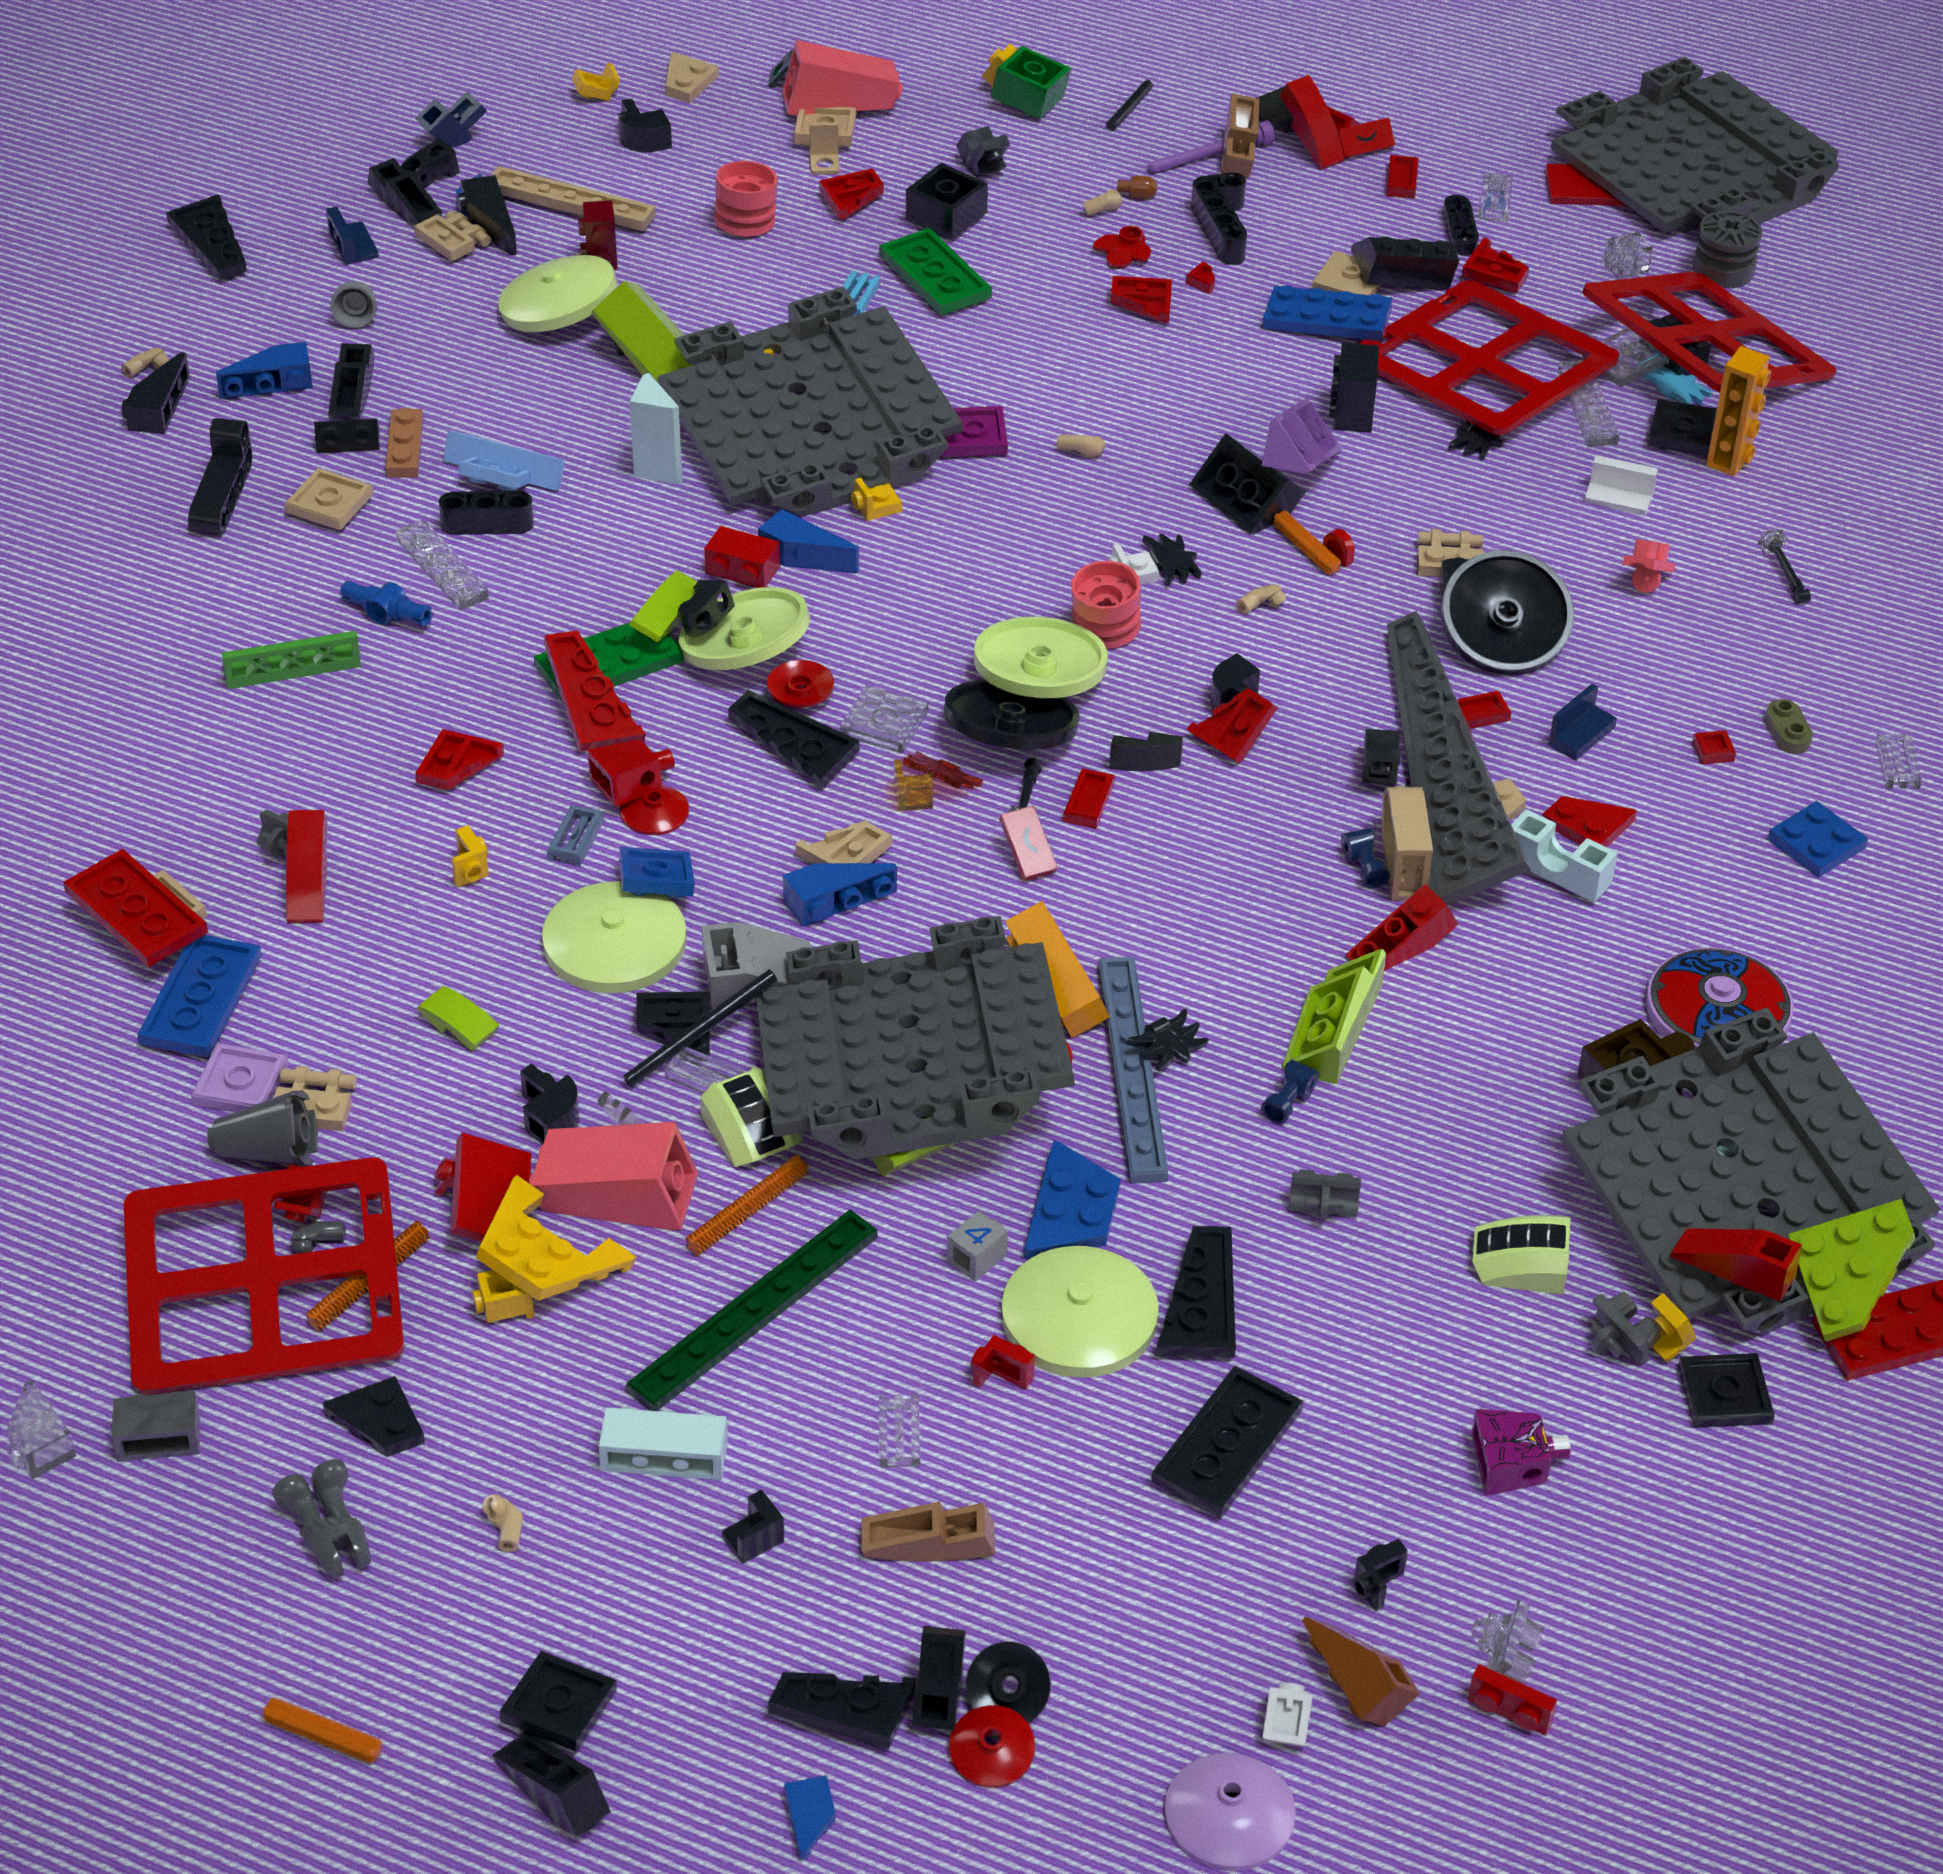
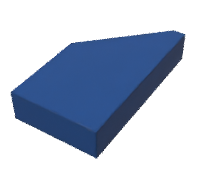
(810, 1811)

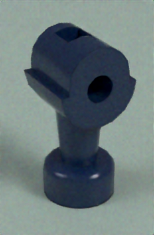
(1359, 847)
(1298, 1081)

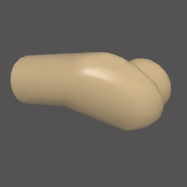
(1108, 201)
(144, 359)
(1083, 444)
(1260, 595)
(506, 1518)

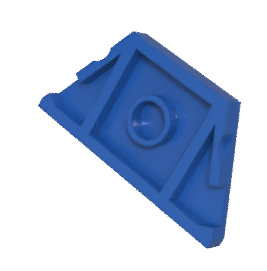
(1073, 1203)

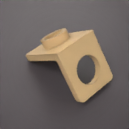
(824, 147)

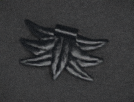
(1475, 439)
(1172, 558)
(1168, 1040)

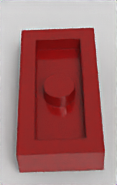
(1512, 1700)

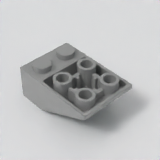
(741, 953)

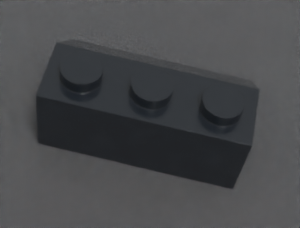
(1406, 262)
(1243, 487)

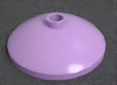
(1224, 1829)

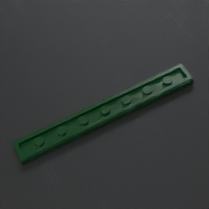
(751, 1311)

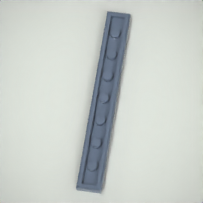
(1132, 1075)

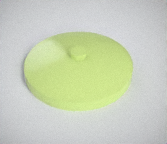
(556, 293)
(753, 631)
(1040, 657)
(613, 938)
(1080, 1311)

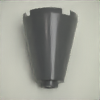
(270, 1131)

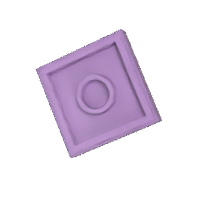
(238, 1078)

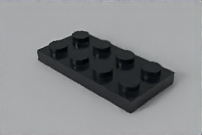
(1227, 1441)

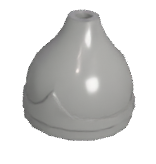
(353, 304)

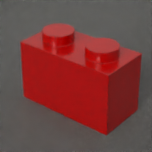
(742, 557)

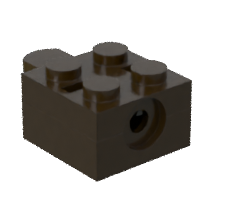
(1630, 1043)

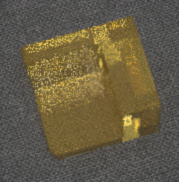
(912, 791)

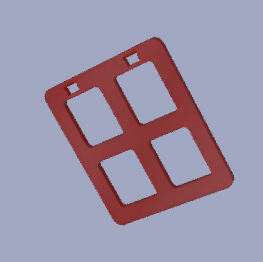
(1698, 328)
(260, 1276)

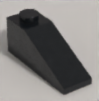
(486, 207)
(157, 397)
(554, 1782)

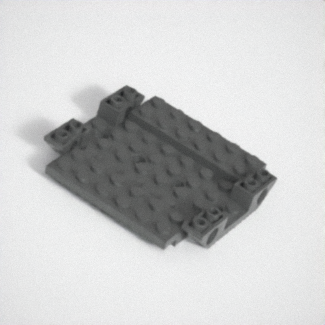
(1695, 149)
(856, 384)
(980, 1034)
(1796, 1143)

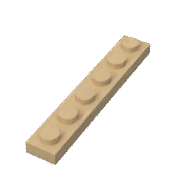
(570, 197)

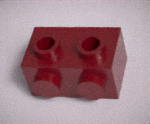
(599, 231)

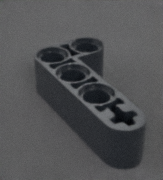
(1214, 206)
(223, 477)

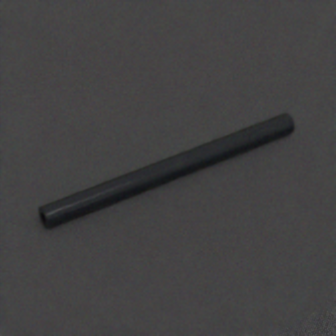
(699, 1028)

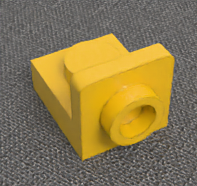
(875, 502)
(1674, 1327)

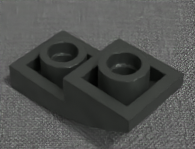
(1156, 753)

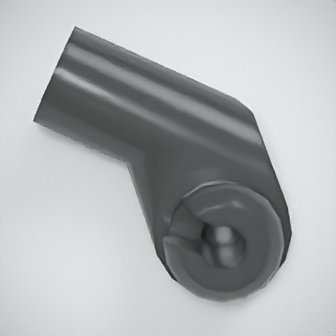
(317, 1231)

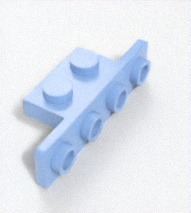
(501, 463)

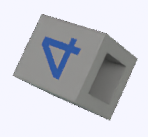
(977, 1245)

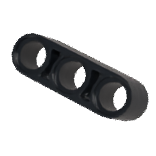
(486, 512)

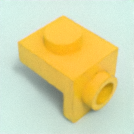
(996, 60)
(597, 86)
(472, 857)

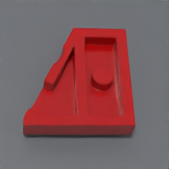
(1495, 268)
(1143, 295)
(1235, 724)
(456, 758)
(1589, 819)

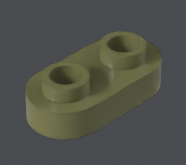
(1788, 726)

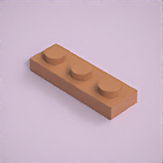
(404, 443)

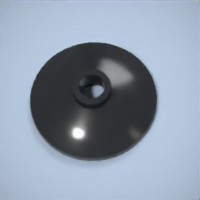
(1003, 1660)

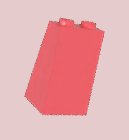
(838, 78)
(617, 1174)

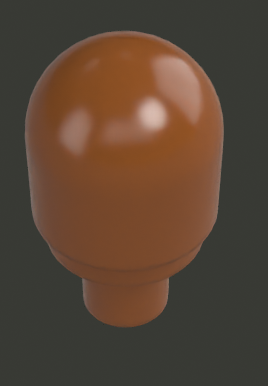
(1139, 187)

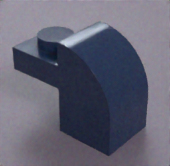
(453, 123)

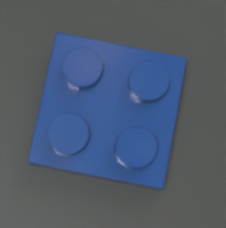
(1817, 839)
(656, 872)

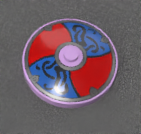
(1712, 988)

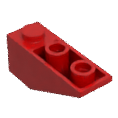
(1409, 930)
(1742, 1256)

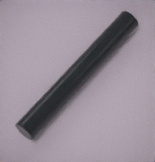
(1129, 105)

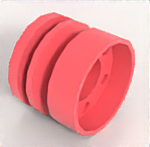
(745, 198)
(1107, 602)

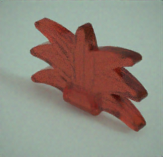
(941, 769)

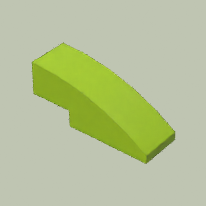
(660, 612)

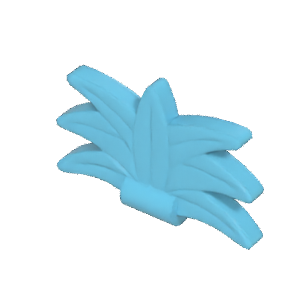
(1678, 387)

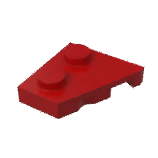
(851, 191)

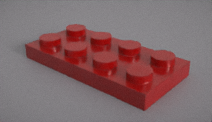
(135, 907)
(1901, 1332)

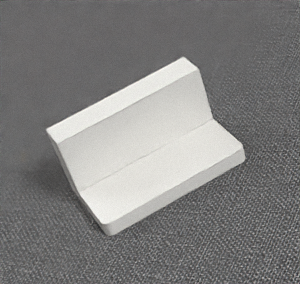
(1621, 485)

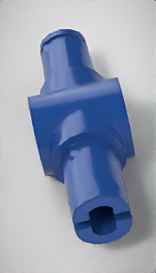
(386, 603)

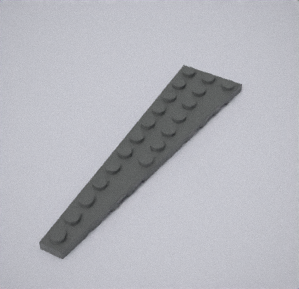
(1465, 814)

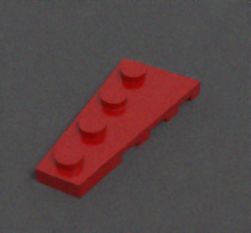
(588, 696)

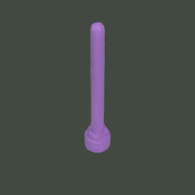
(1265, 136)

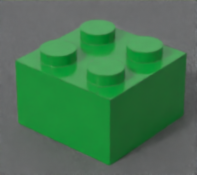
(1030, 82)

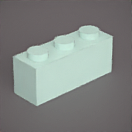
(663, 1443)

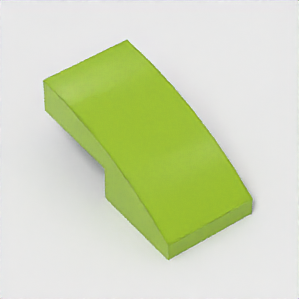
(460, 1016)

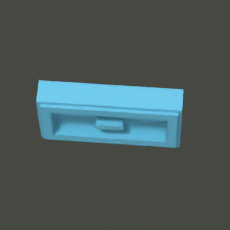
(871, 284)

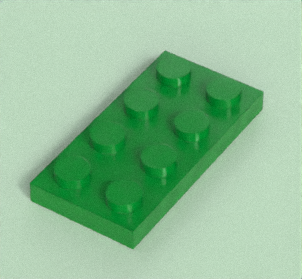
(935, 271)
(621, 655)

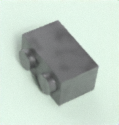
(156, 1426)

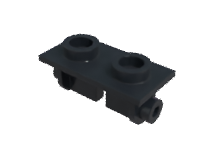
(347, 435)

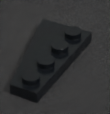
(209, 235)
(798, 740)
(1203, 1299)

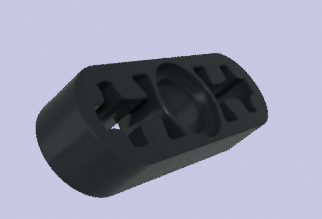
(1464, 217)

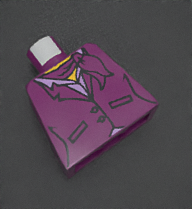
(1514, 1449)

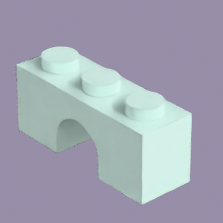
(1584, 872)

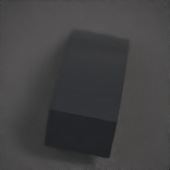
(402, 192)
(351, 380)

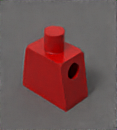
(627, 770)

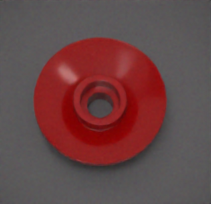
(800, 683)
(656, 811)
(992, 1764)

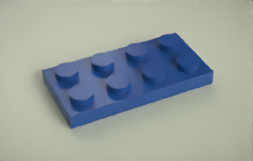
(1327, 312)
(199, 995)

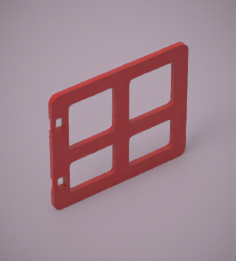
(1485, 359)

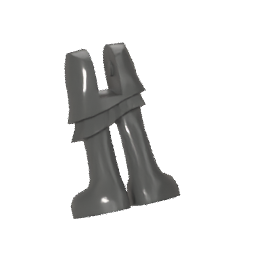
(326, 1534)

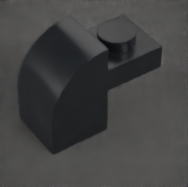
(643, 131)
(982, 151)
(1231, 678)
(1381, 756)
(550, 1102)
(939, 1678)

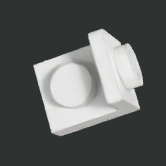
(1140, 562)
(1287, 1715)

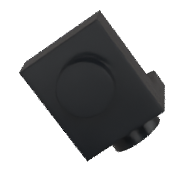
(1376, 1569)

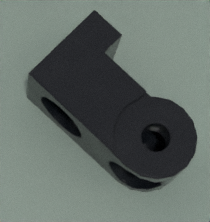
(432, 162)
(703, 610)

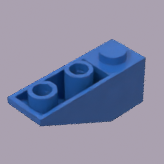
(269, 371)
(809, 545)
(835, 887)

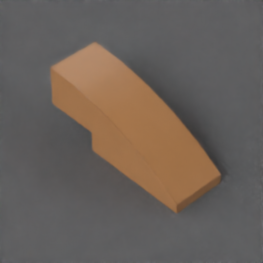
(1240, 135)
(929, 1534)

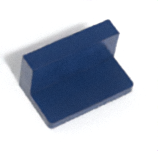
(350, 239)
(1580, 724)

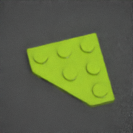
(1852, 1264)

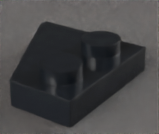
(670, 1013)
(378, 1416)

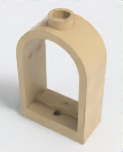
(1406, 840)

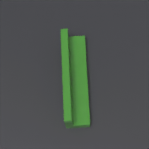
(291, 659)

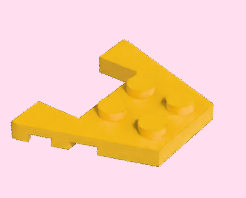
(535, 1256)

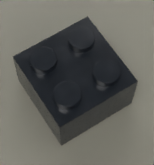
(946, 200)
(1354, 387)

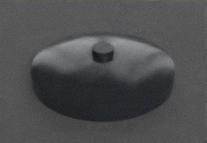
(1507, 612)
(1008, 718)

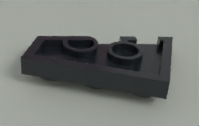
(854, 1709)

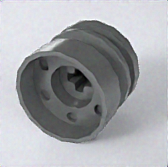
(1728, 248)

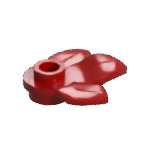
(1124, 246)

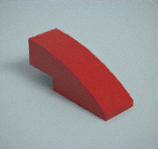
(1313, 121)
(306, 866)

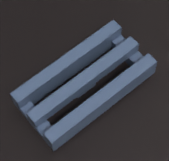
(569, 853)

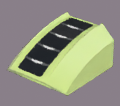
(741, 1118)
(1524, 1253)

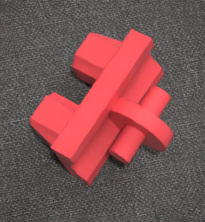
(1649, 559)

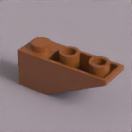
(1369, 1677)

